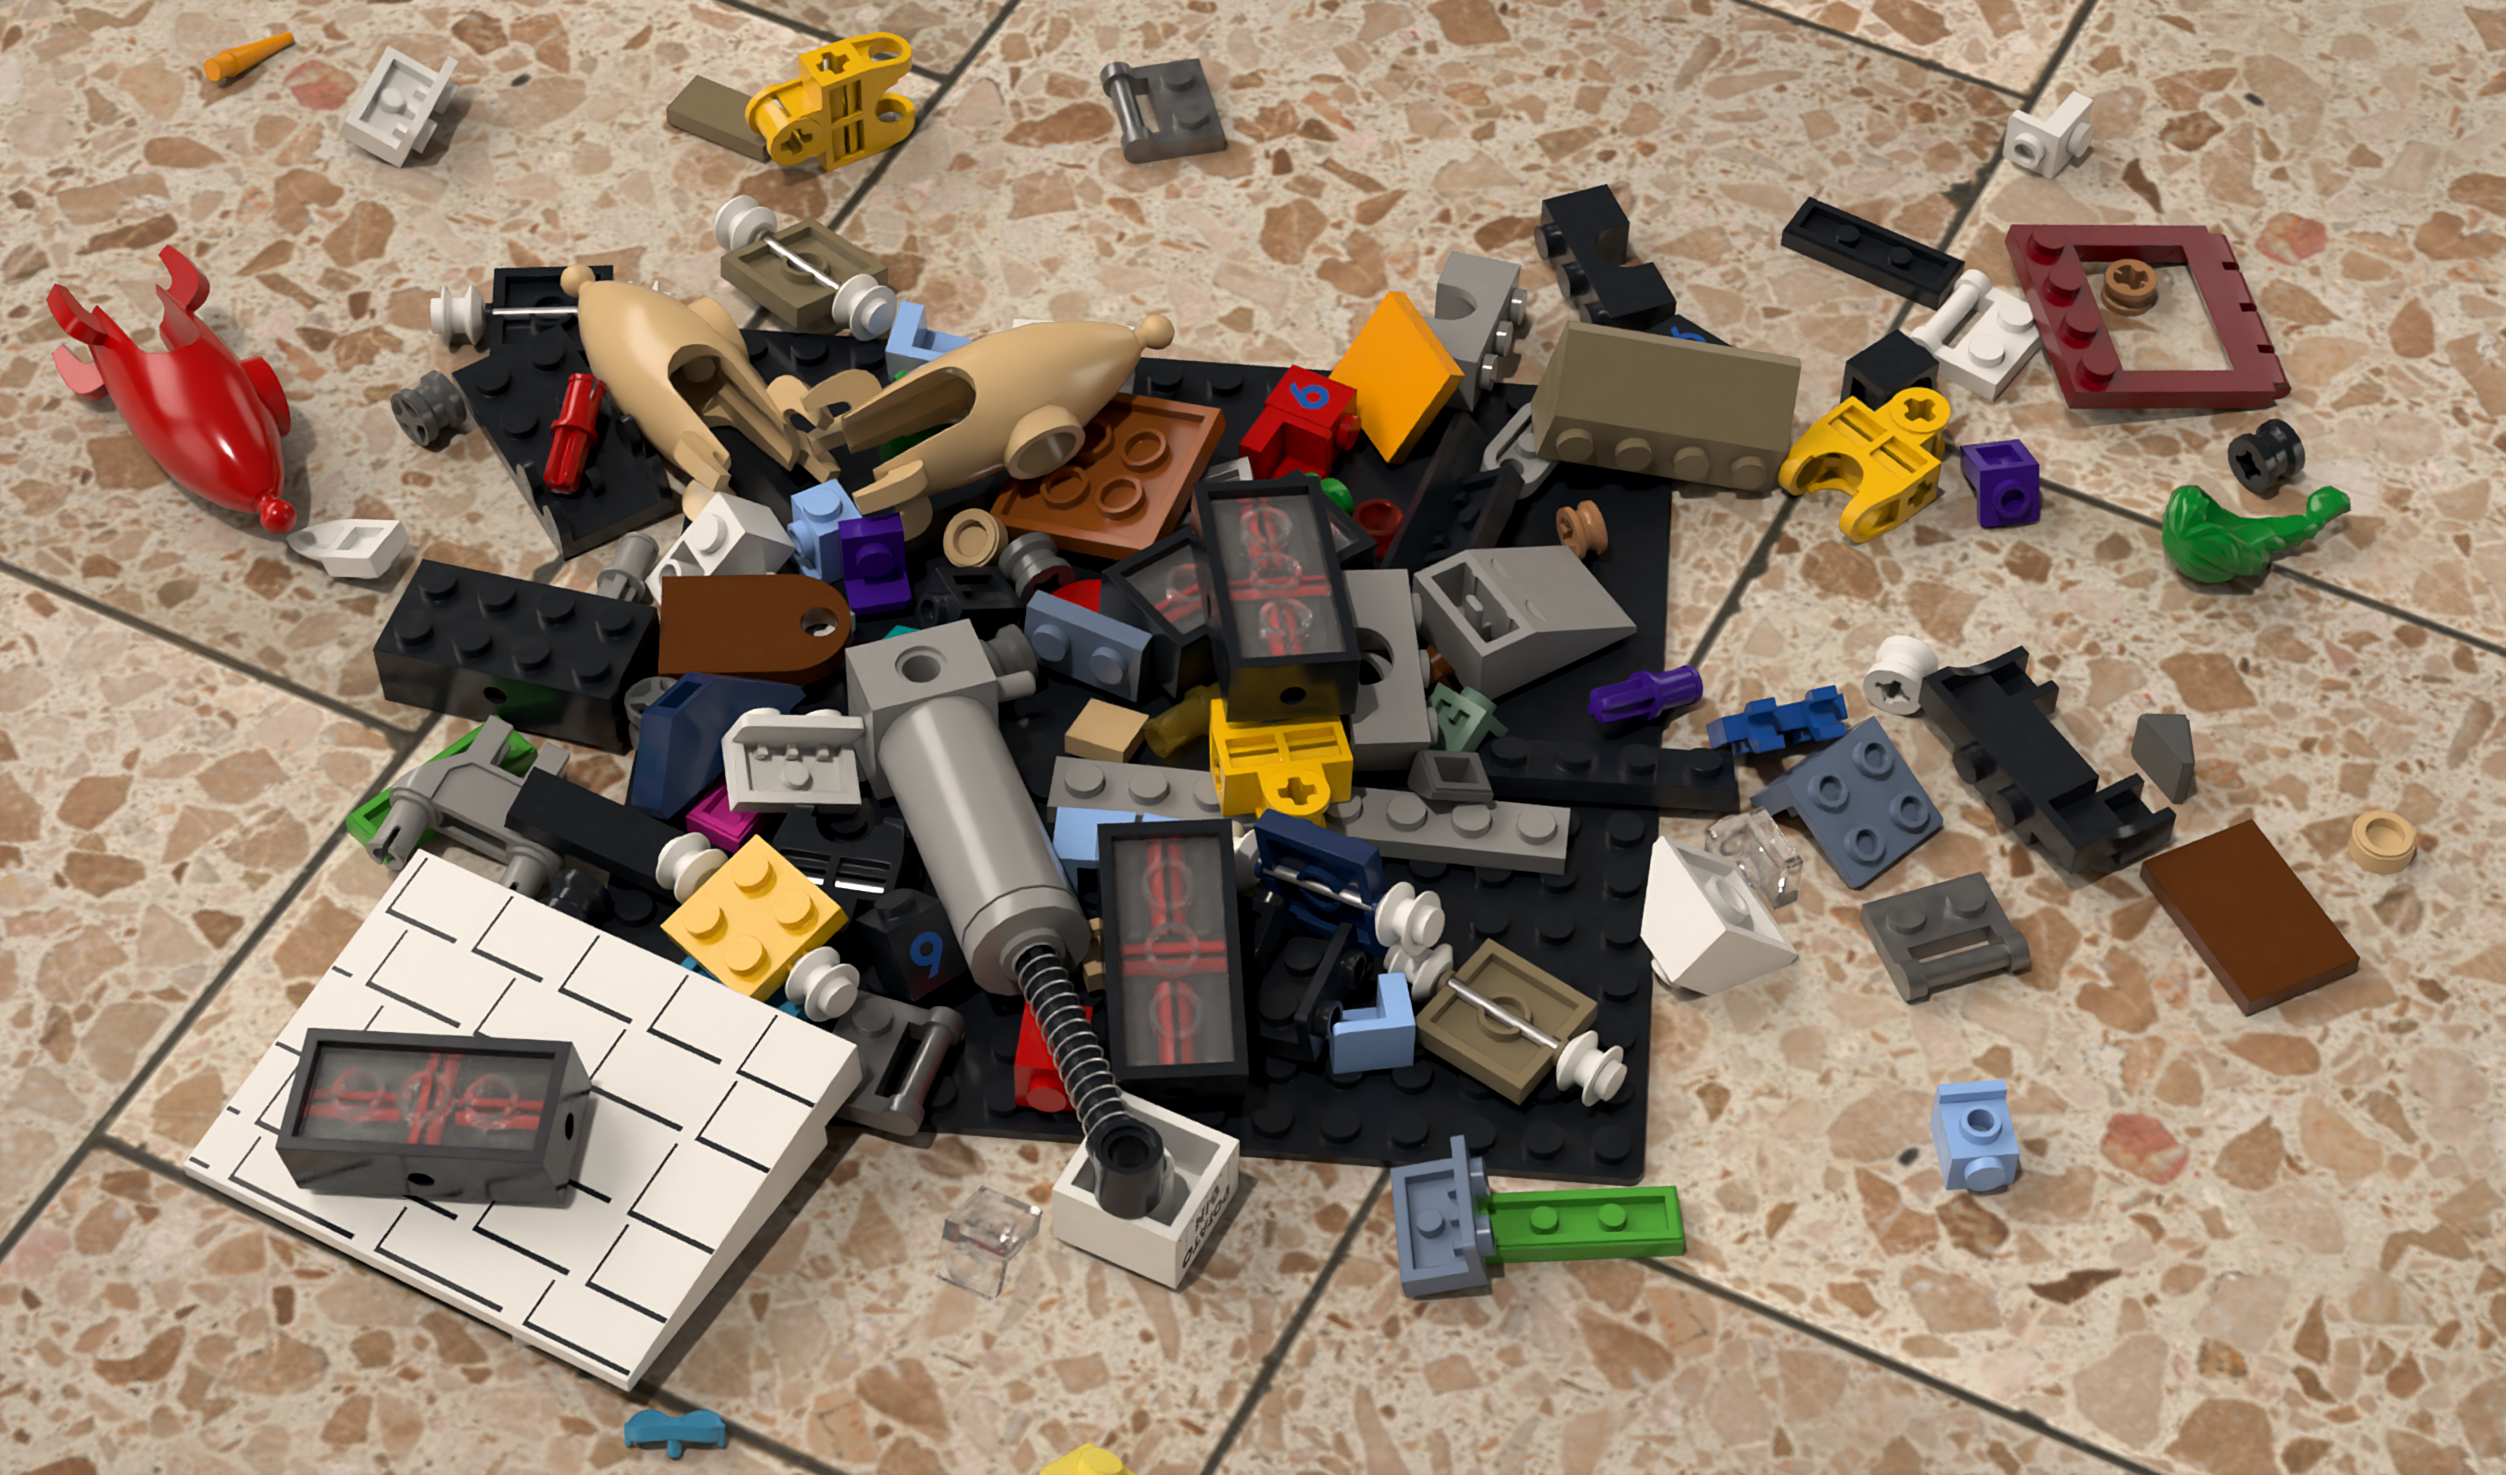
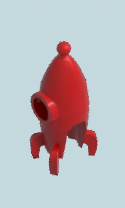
(193, 408)

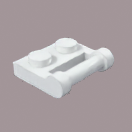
(1995, 345)

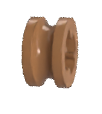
(2128, 287)
(1582, 529)

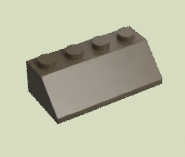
(1665, 406)

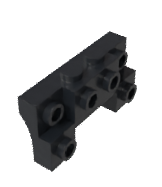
(2032, 770)

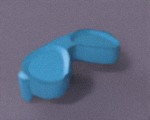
(656, 1426)

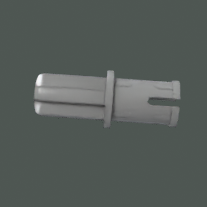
(629, 568)

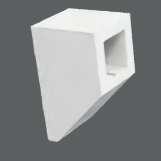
(726, 539)

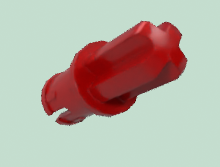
(574, 433)

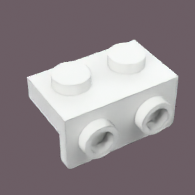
(396, 106)
(792, 761)

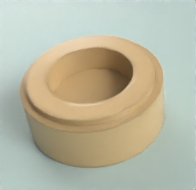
(975, 539)
(2382, 842)

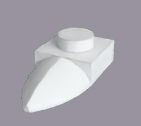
(352, 546)

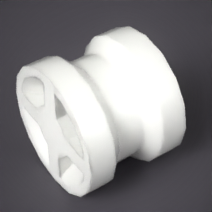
(1898, 674)

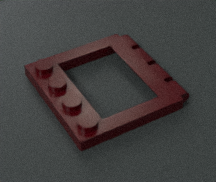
(2080, 344)

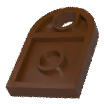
(752, 627)

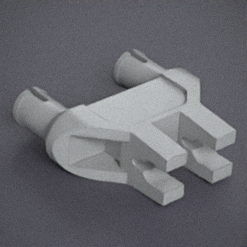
(469, 802)

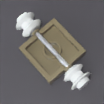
(803, 270)
(1507, 1022)

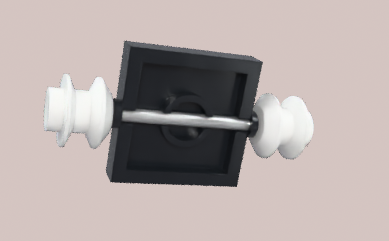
(521, 306)

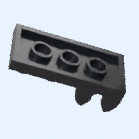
(517, 400)

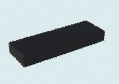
(1872, 253)
(591, 828)

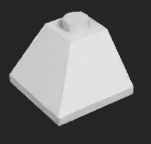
(1707, 921)

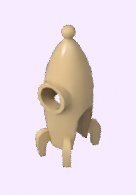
(687, 373)
(1012, 405)

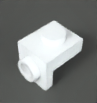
(2050, 144)

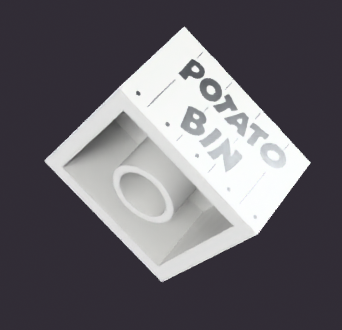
(1197, 1187)

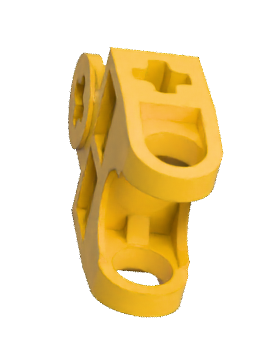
(836, 103)
(1878, 458)
(1279, 765)

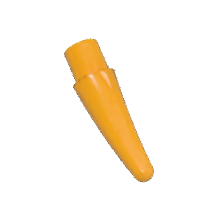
(240, 58)

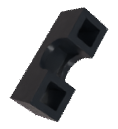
(1587, 244)

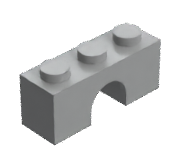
(1475, 319)
(1393, 713)

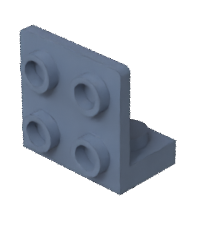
(1855, 801)

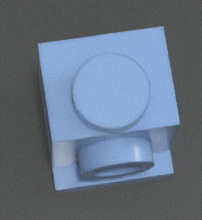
(816, 529)
(1974, 1135)

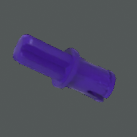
(1645, 695)

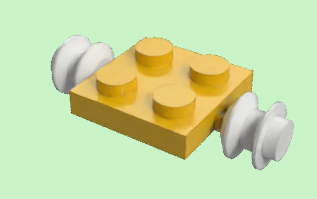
(756, 924)

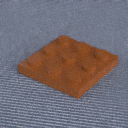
(1122, 483)

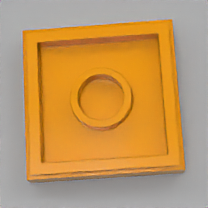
(1399, 376)

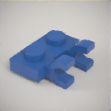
(1764, 723)

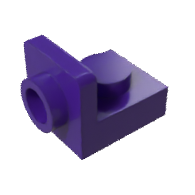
(2004, 481)
(874, 564)

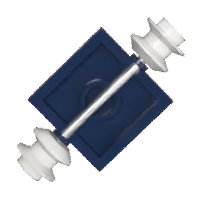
(1334, 882)

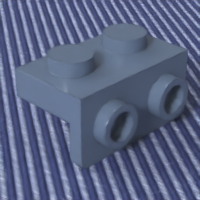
(1088, 645)
(1440, 1222)

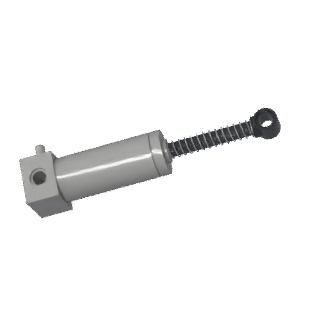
(941, 755)

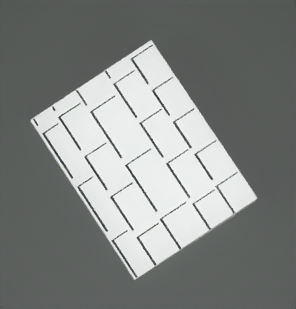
(683, 1151)

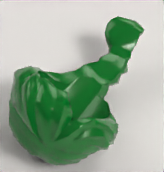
(2220, 546)

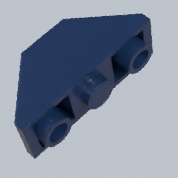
(684, 734)

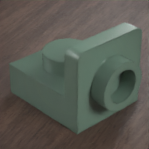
(1463, 719)

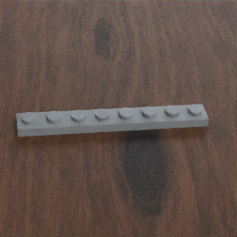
(1395, 821)

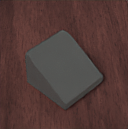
(2165, 752)
(1449, 776)

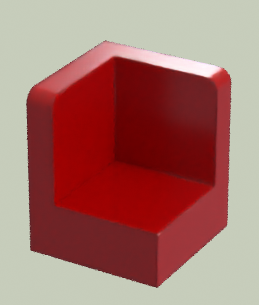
(1286, 442)

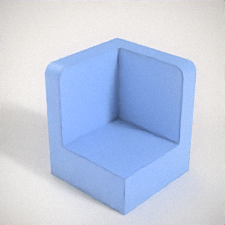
(913, 344)
(1076, 838)
(1376, 1035)

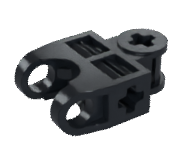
(847, 873)

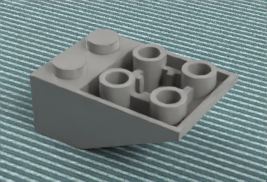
(1515, 614)

